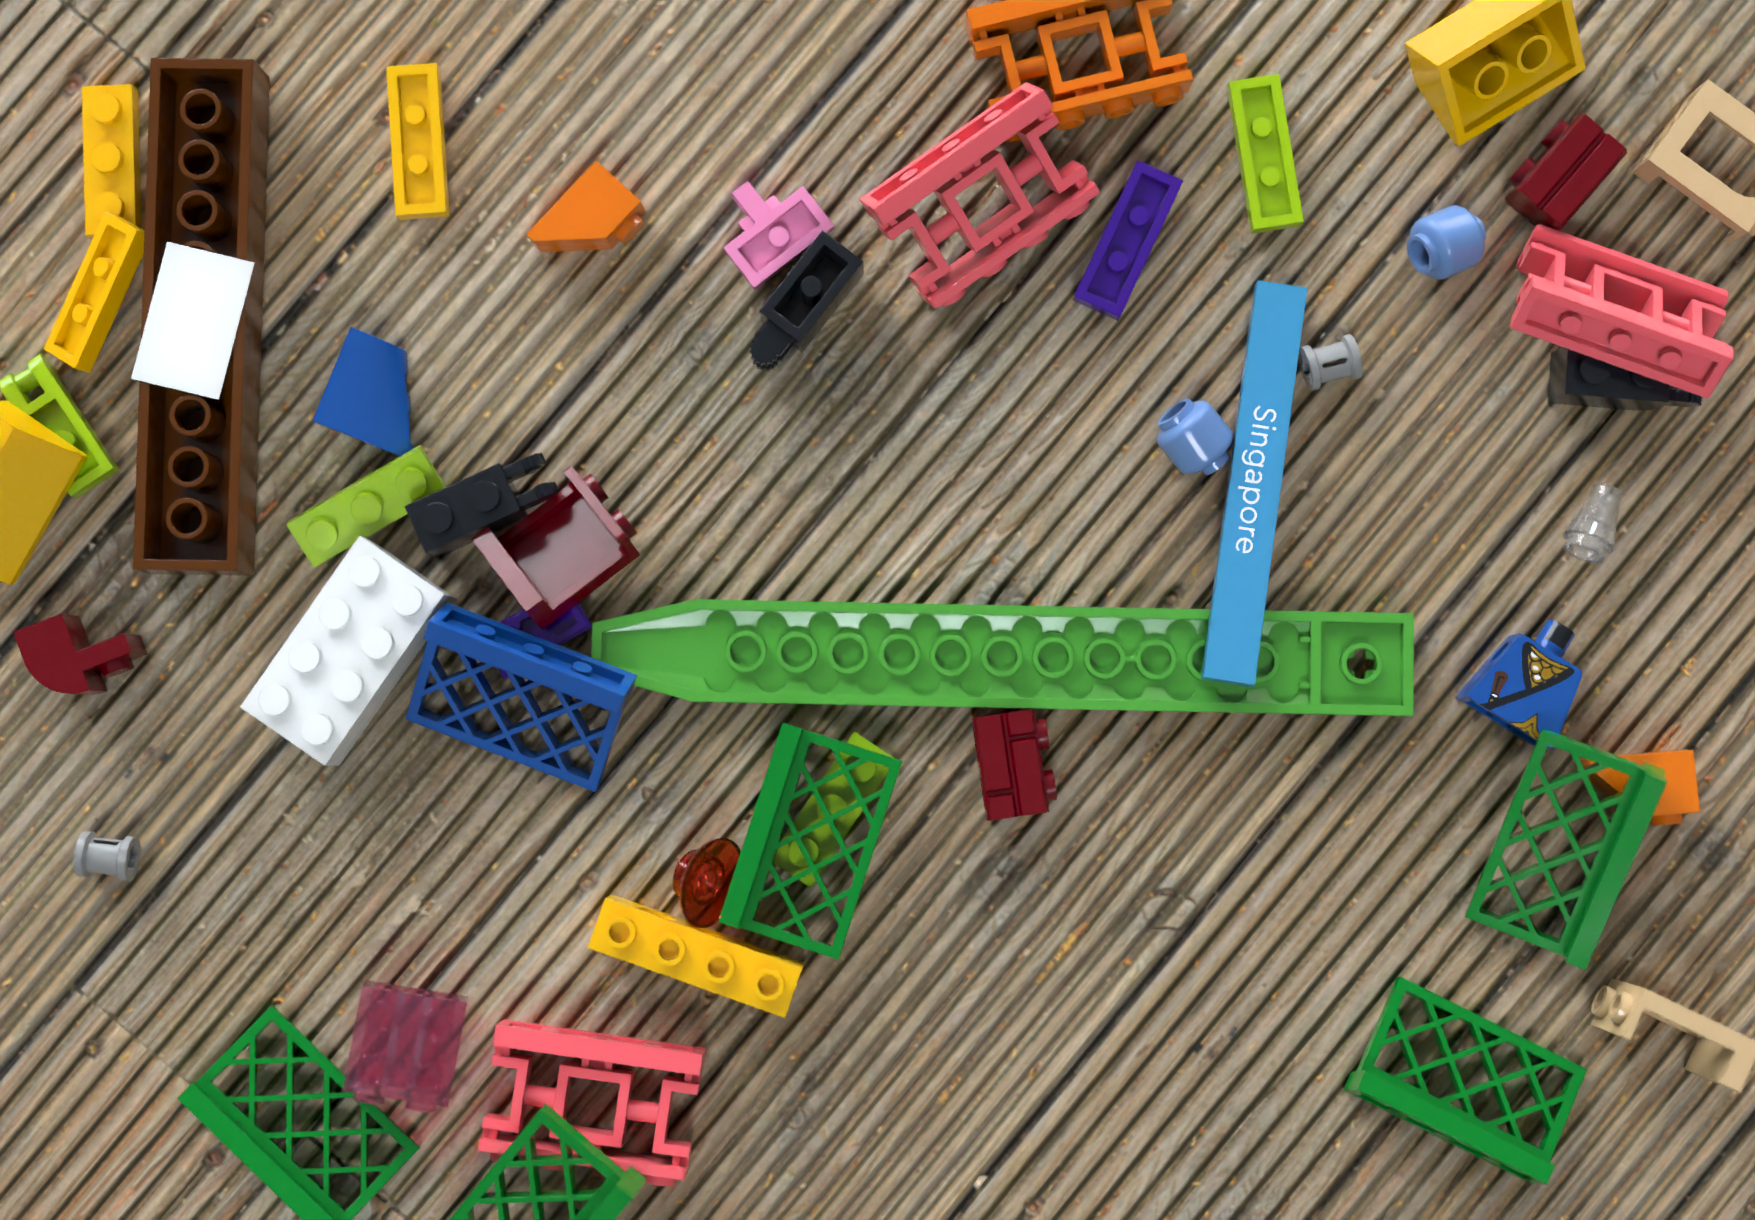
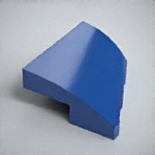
(369, 394)

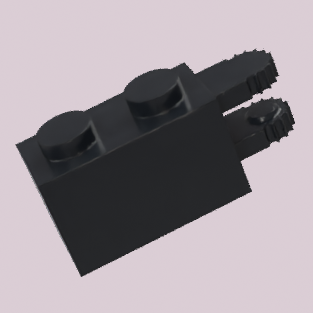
(805, 300)

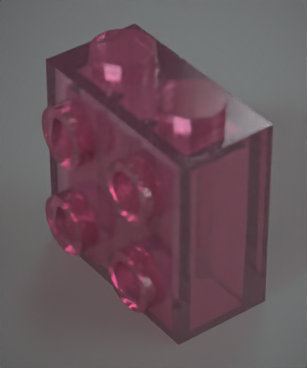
(405, 1046)

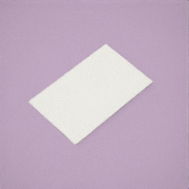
(192, 320)

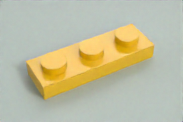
(417, 141)
(111, 154)
(97, 292)

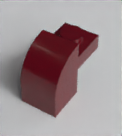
(64, 661)

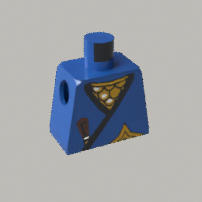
(1526, 683)

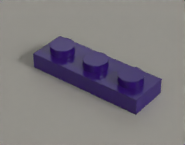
(1127, 240)

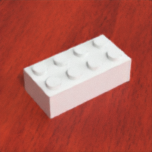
(346, 653)

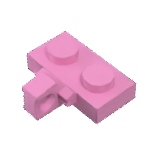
(773, 232)

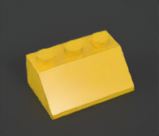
(1494, 61)
(34, 479)

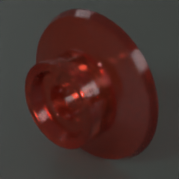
(704, 880)

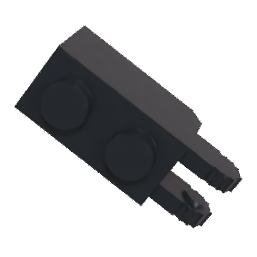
(1594, 383)
(488, 498)

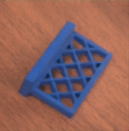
(528, 658)

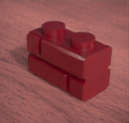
(1566, 174)
(1012, 764)

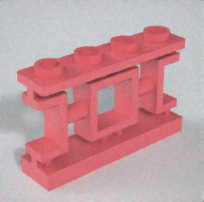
(960, 163)
(1622, 311)
(598, 1056)

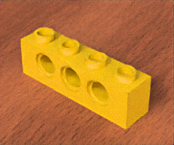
(696, 955)

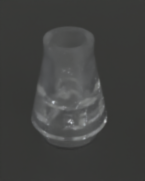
(1594, 526)

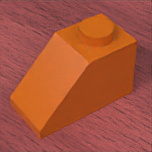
(590, 215)
(1679, 793)

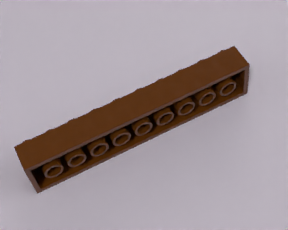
(211, 196)

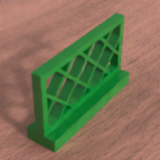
(767, 827)
(1609, 865)
(1448, 1122)
(263, 1154)
(603, 1203)

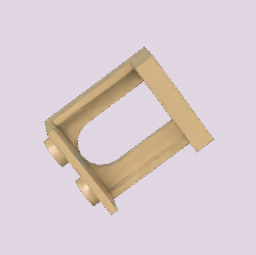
(1689, 178)
(1719, 1051)

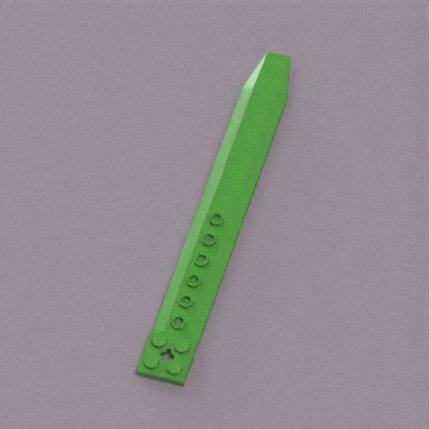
(1005, 657)

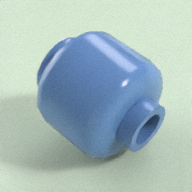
(1446, 242)
(1194, 437)

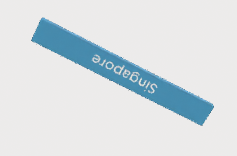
(1254, 484)

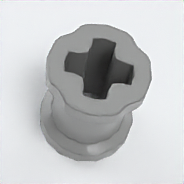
(1348, 362)
(106, 856)

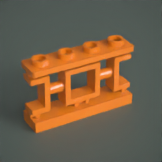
(1091, 95)

